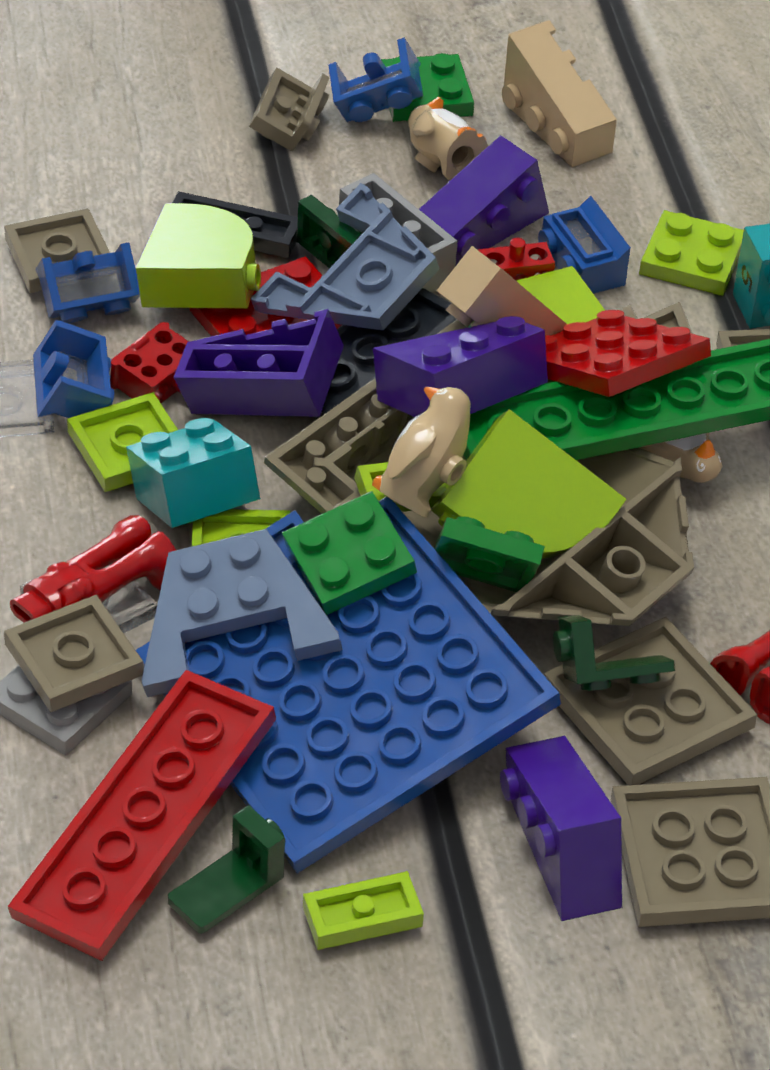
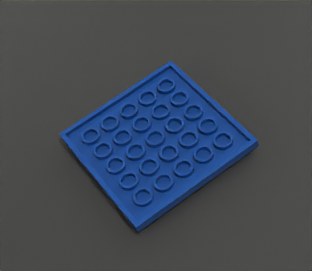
(396, 711)

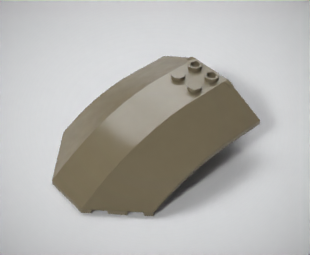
(604, 577)

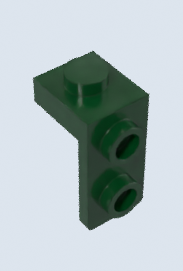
(575, 649)
(237, 876)

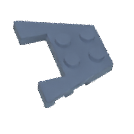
(368, 281)
(228, 589)

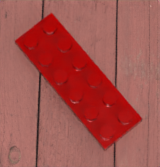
(142, 815)

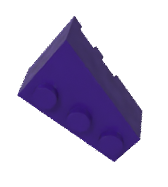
(490, 198)
(482, 360)
(262, 372)
(567, 825)

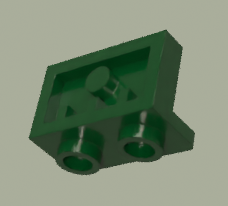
(322, 231)

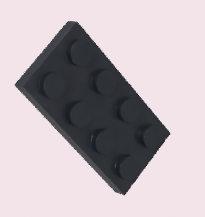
(419, 318)

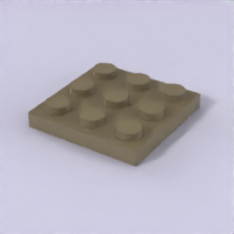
(656, 723)
(696, 849)

